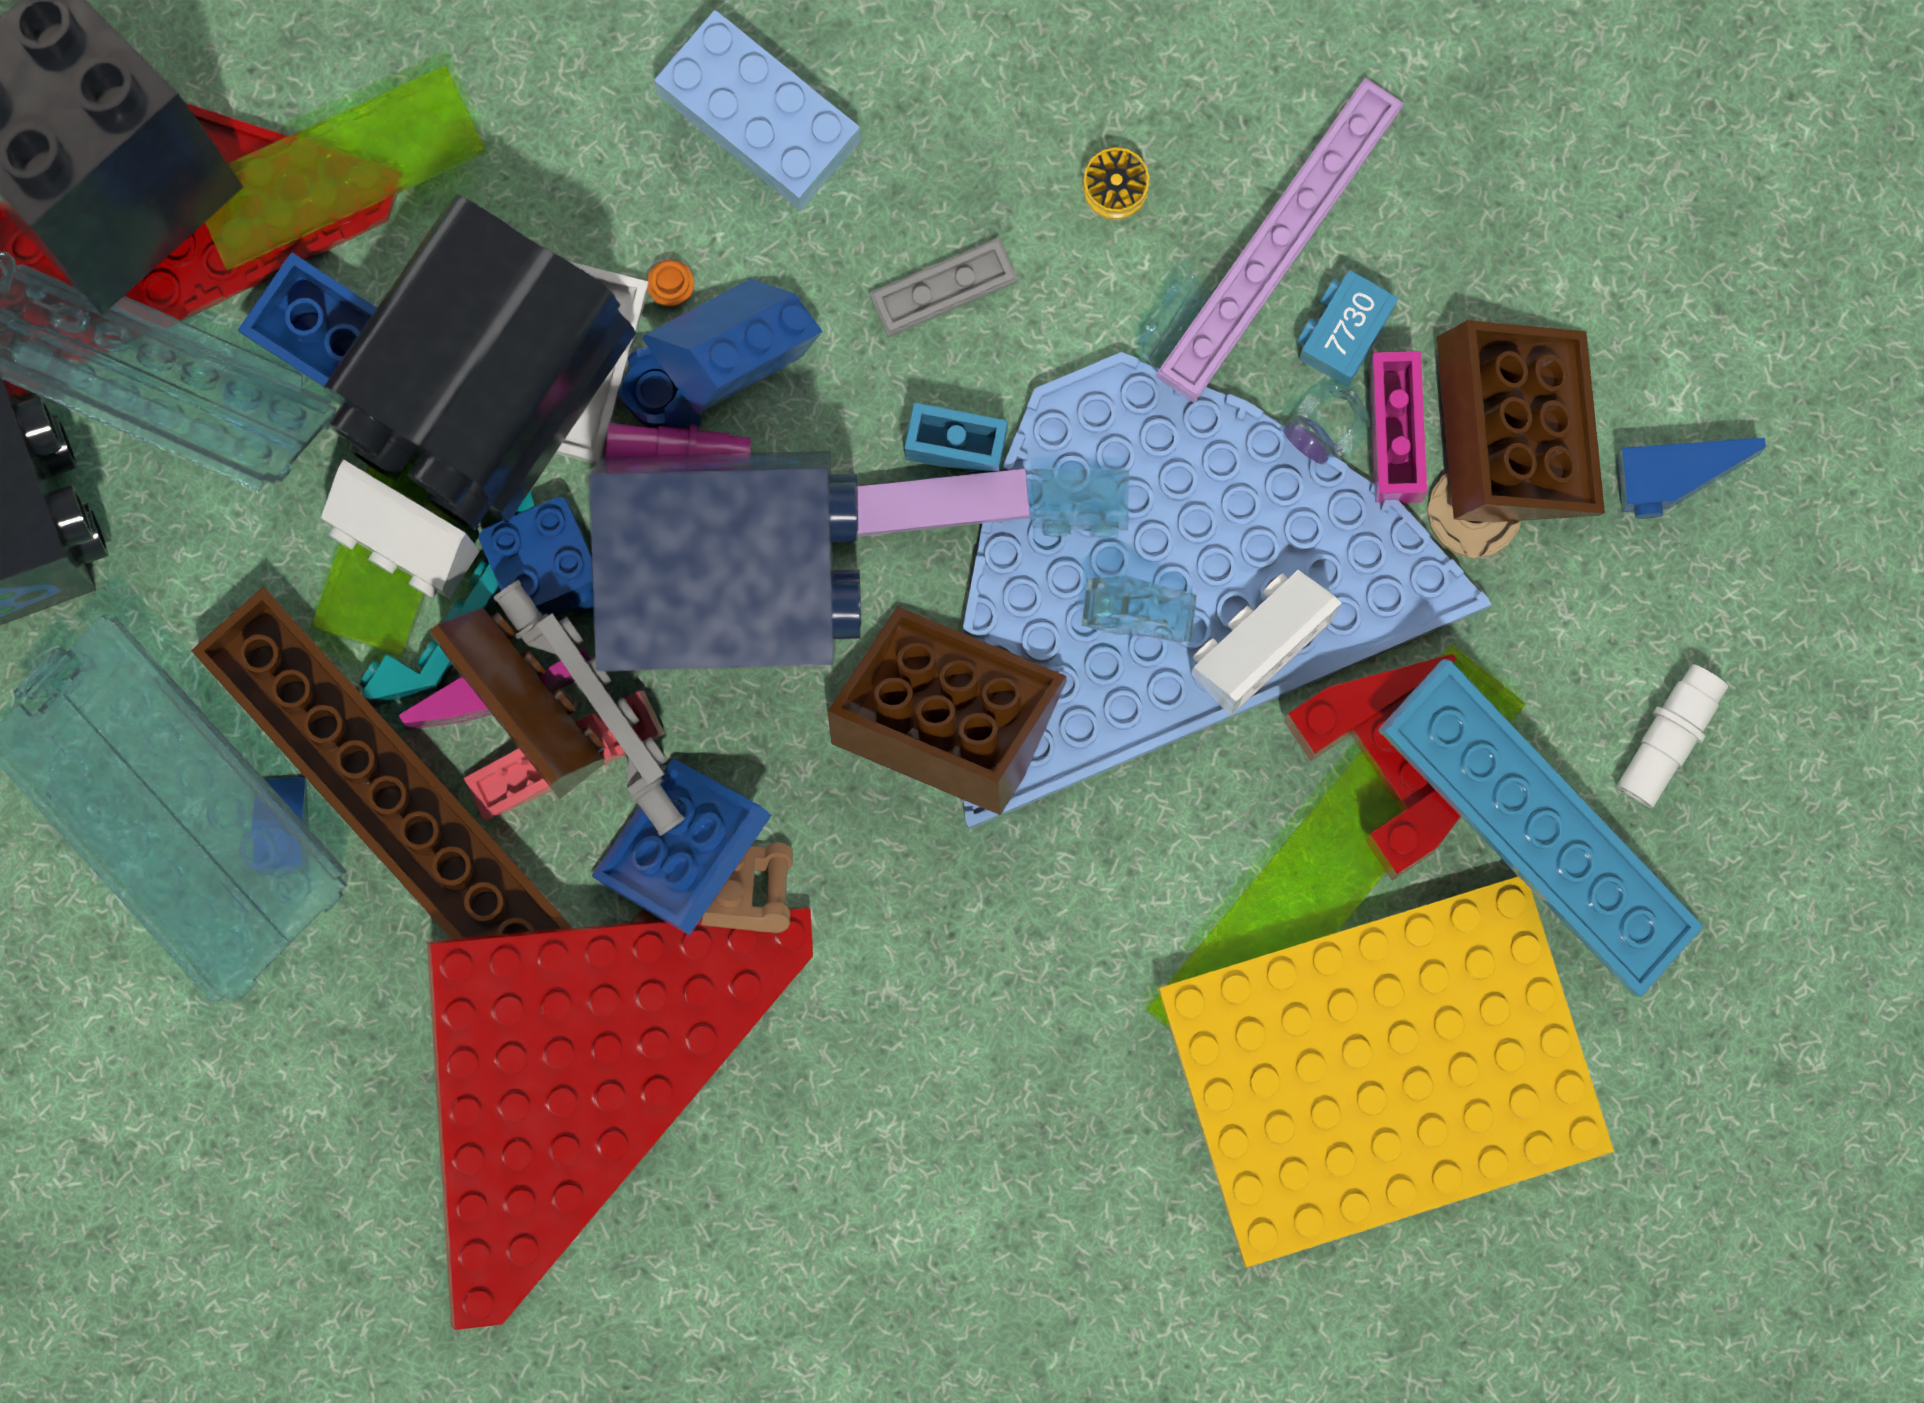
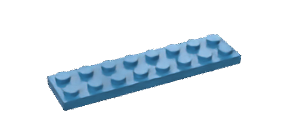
(1541, 827)

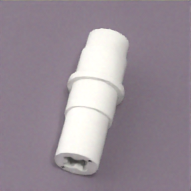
(1672, 735)

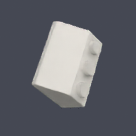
(397, 532)
(1264, 639)

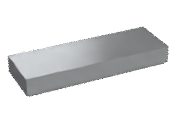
(943, 287)

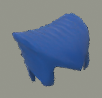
(653, 395)

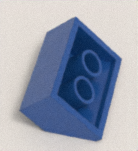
(307, 319)
(732, 342)

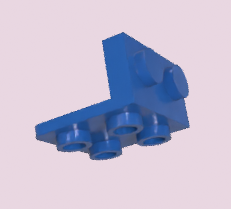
(545, 555)

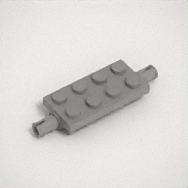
(643, 756)

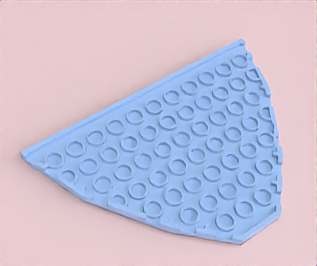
(1214, 513)

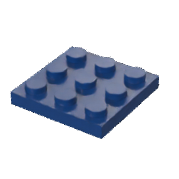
(689, 864)

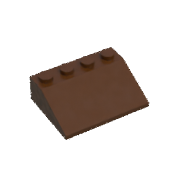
(1519, 423)
(519, 699)
(946, 710)

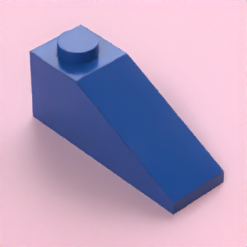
(1668, 474)

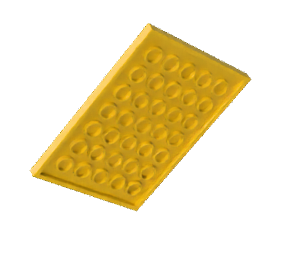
(1385, 1070)

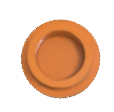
(670, 283)

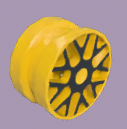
(1115, 183)

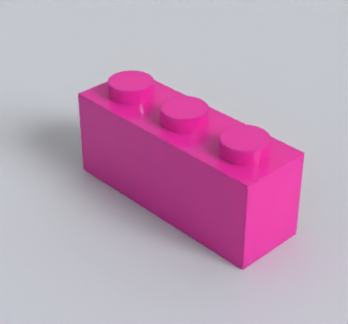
(1398, 426)

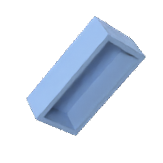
(757, 110)

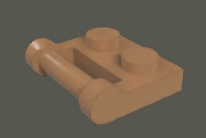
(734, 902)

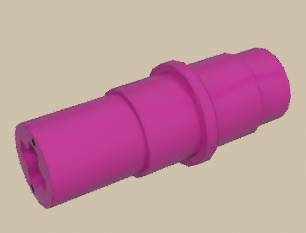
(663, 440)

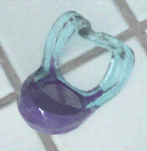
(1312, 438)

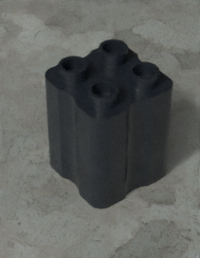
(476, 365)

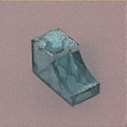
(1138, 608)

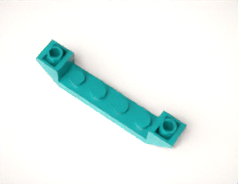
(396, 681)

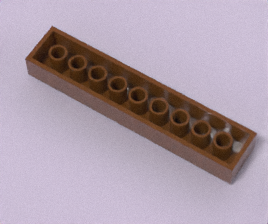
(371, 775)

